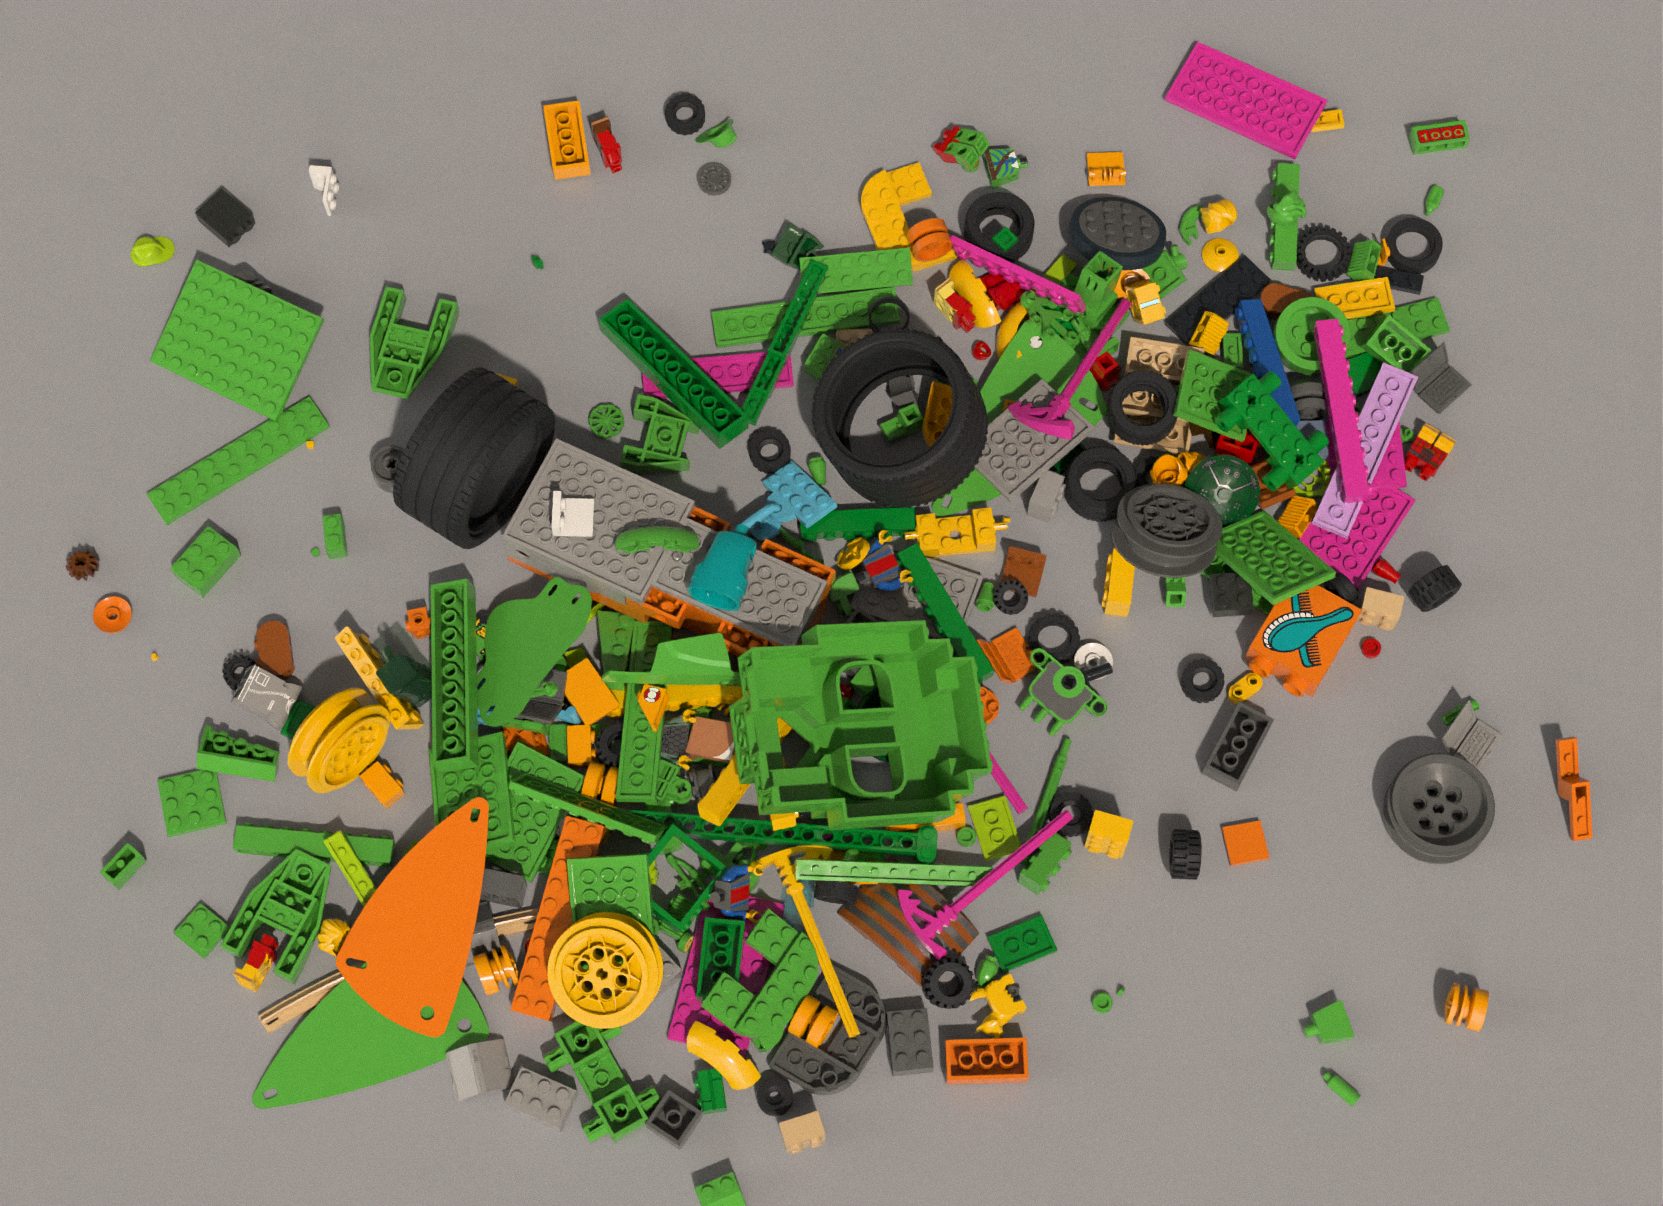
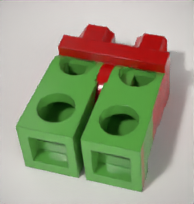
(962, 146)

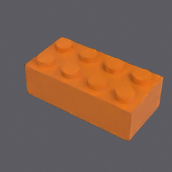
(986, 1061)

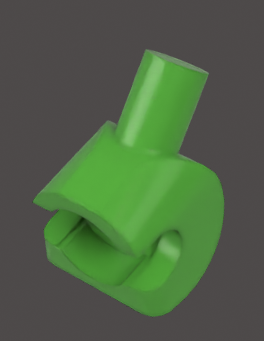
(1179, 258)

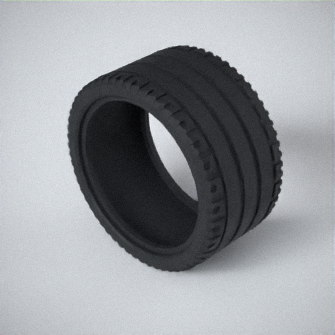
(864, 368)
(473, 457)

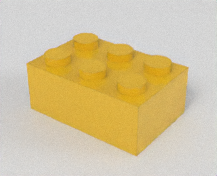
(1117, 585)
(1108, 834)

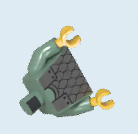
(676, 738)

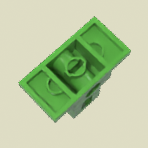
(1097, 291)

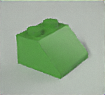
(720, 1192)

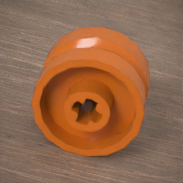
(929, 239)

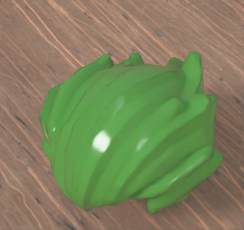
(1287, 209)

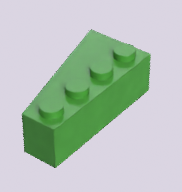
(615, 643)
(236, 756)

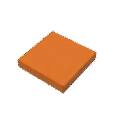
(1245, 843)

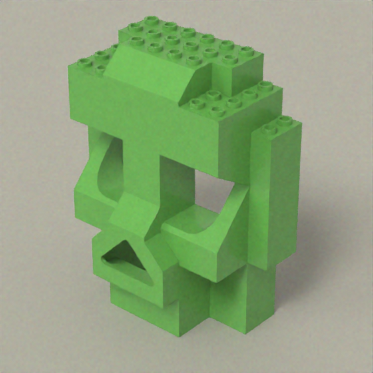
(925, 725)

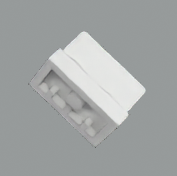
(325, 180)
(572, 516)

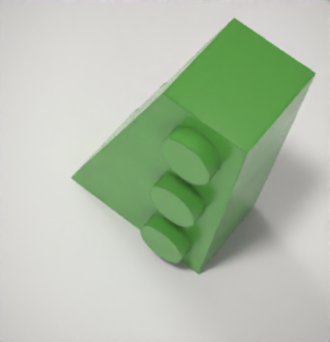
(1045, 864)

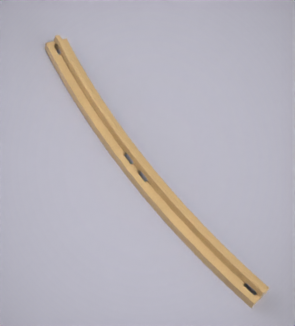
(313, 995)

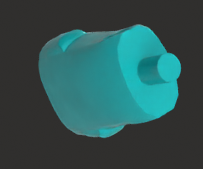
(723, 574)

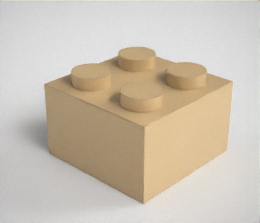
(1380, 608)
(802, 1132)

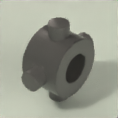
(1014, 990)

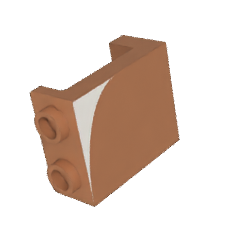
(711, 740)

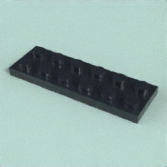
(1221, 297)

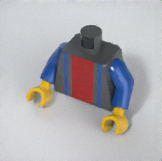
(881, 567)
(732, 891)

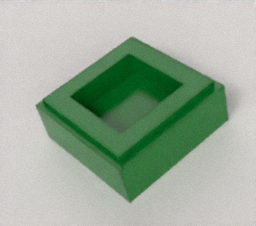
(1005, 239)

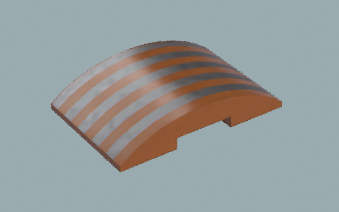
(881, 921)

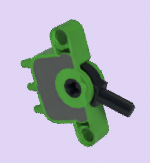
(1059, 700)

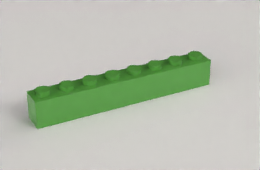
(282, 842)

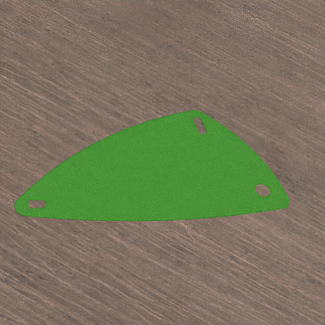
(1010, 380)
(354, 1046)

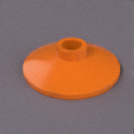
(106, 609)

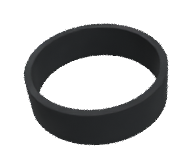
(893, 300)

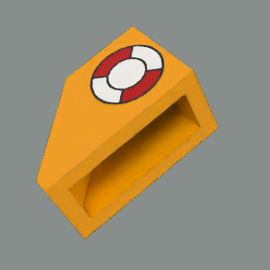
(653, 704)

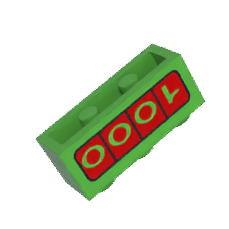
(1439, 137)

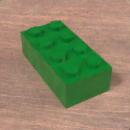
(720, 952)

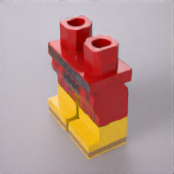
(1428, 459)
(258, 963)

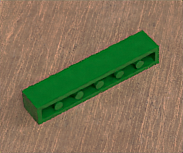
(861, 523)

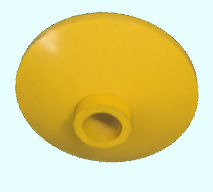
(1216, 261)

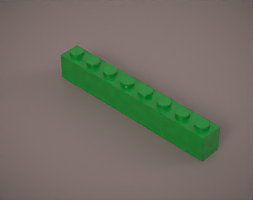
(942, 609)

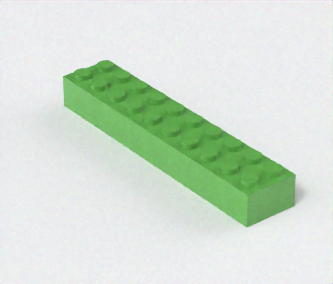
(454, 676)

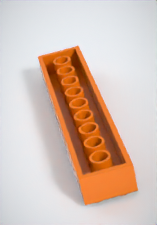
(554, 917)

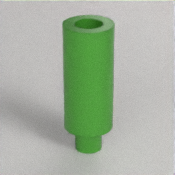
(1342, 1089)

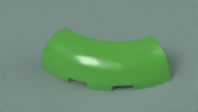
(669, 537)

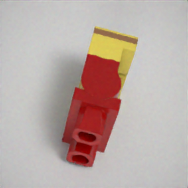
(954, 306)

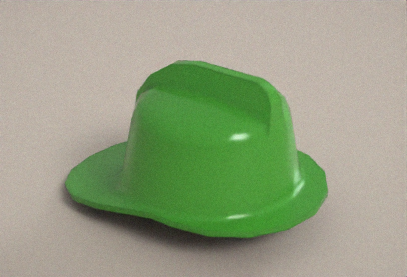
(719, 136)

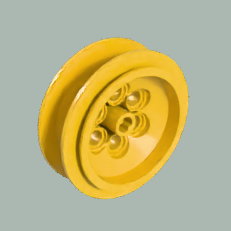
(338, 740)
(615, 936)

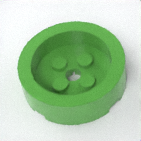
(1298, 321)

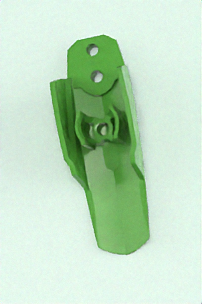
(685, 662)

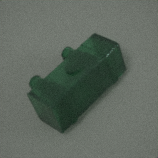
(405, 678)

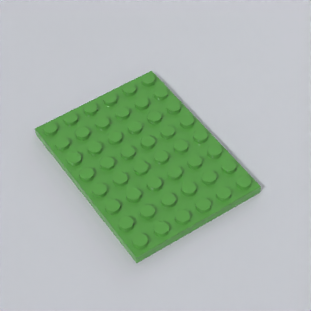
(237, 340)

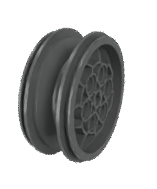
(1445, 776)

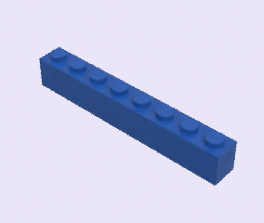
(1264, 352)

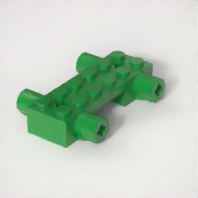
(1290, 452)

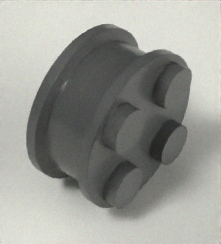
(702, 781)

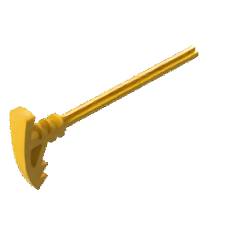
(795, 889)

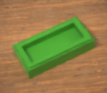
(558, 742)

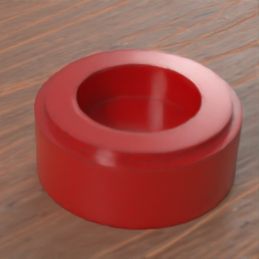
(1371, 648)

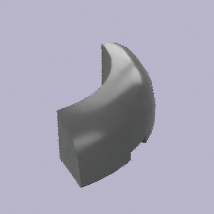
(902, 391)

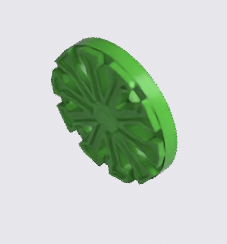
(606, 421)

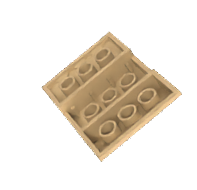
(1145, 407)

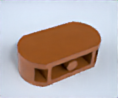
(1278, 296)
(275, 649)

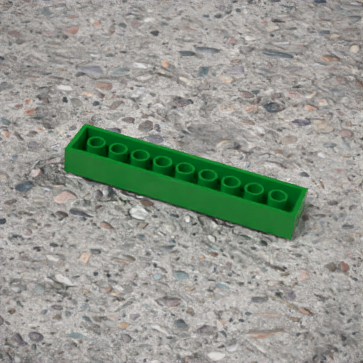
(674, 373)

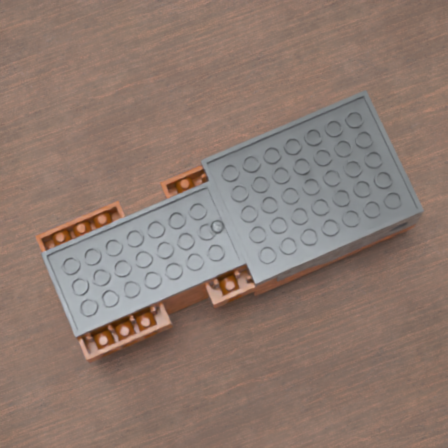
(783, 590)

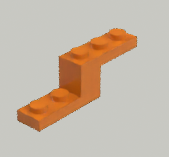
(1574, 788)

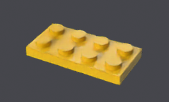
(1360, 297)

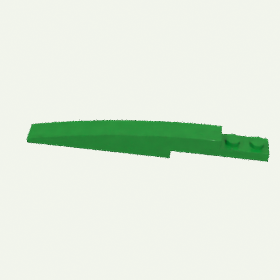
(784, 341)

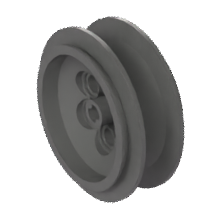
(1167, 530)

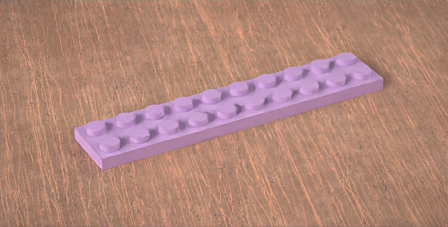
(1377, 427)

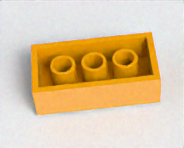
(566, 140)

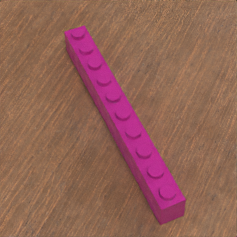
(1341, 411)

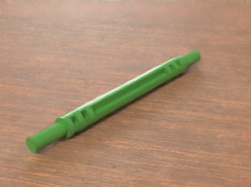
(1048, 794)

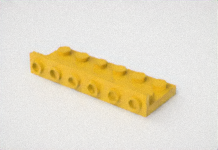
(366, 663)

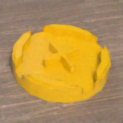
(854, 554)

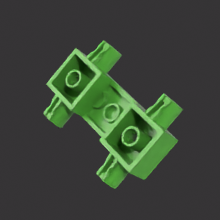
(601, 1081)

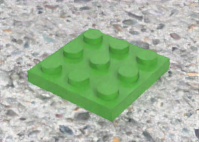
(191, 802)

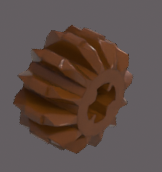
(77, 570)

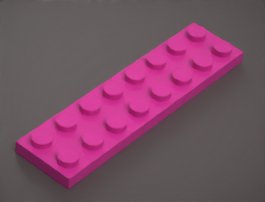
(1012, 272)
(730, 373)

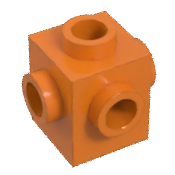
(418, 623)

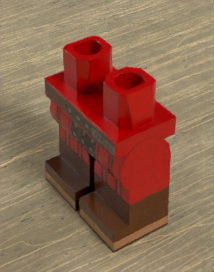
(606, 144)

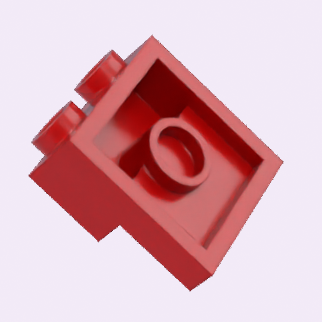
(1001, 291)

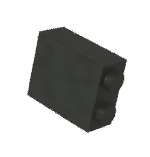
(225, 218)

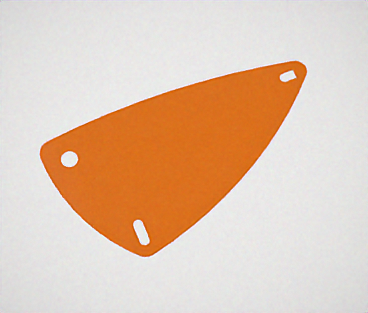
(421, 925)

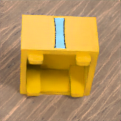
(1145, 301)

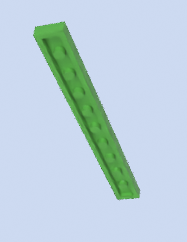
(889, 872)

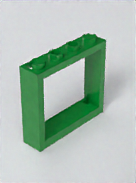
(706, 894)

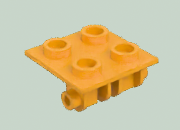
(1106, 169)

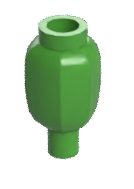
(986, 971)

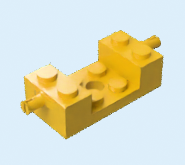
(976, 533)

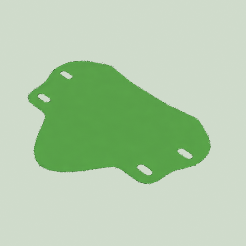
(525, 643)

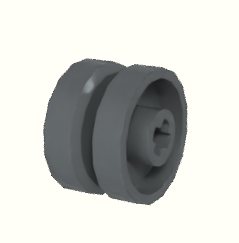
(1310, 401)
(384, 466)

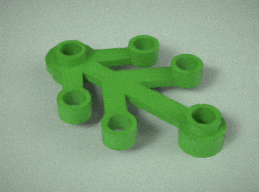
(1047, 317)

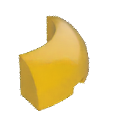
(973, 291)
(1009, 327)
(722, 1056)

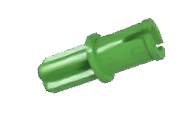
(1083, 333)
(1451, 716)

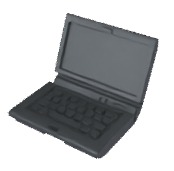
(1437, 381)
(545, 708)
(485, 934)

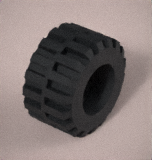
(1435, 588)
(604, 741)
(1185, 854)
(964, 978)

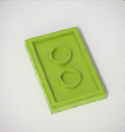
(994, 828)

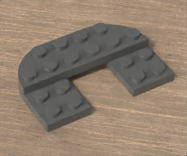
(846, 1057)

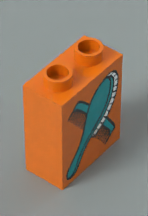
(1302, 639)

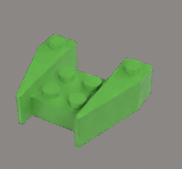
(663, 440)

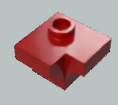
(1105, 371)

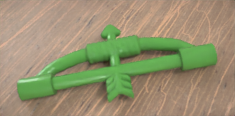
(686, 882)

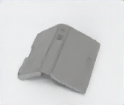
(1470, 738)
(479, 1069)

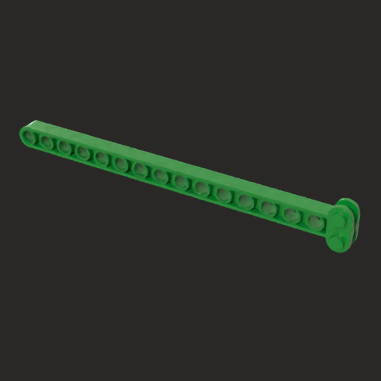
(923, 843)

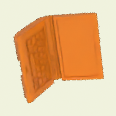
(1009, 656)

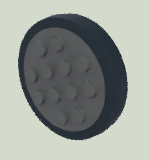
(1119, 230)

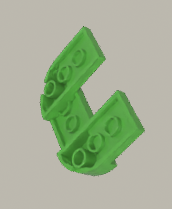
(782, 992)

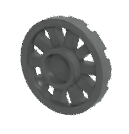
(714, 179)

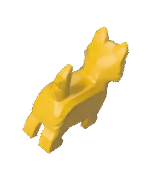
(1001, 1006)

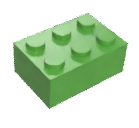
(1395, 345)
(205, 561)

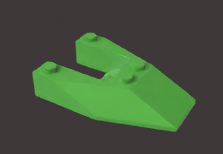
(402, 353)
(289, 901)

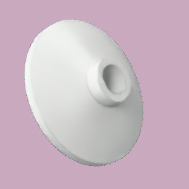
(1092, 652)

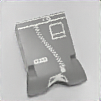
(266, 696)

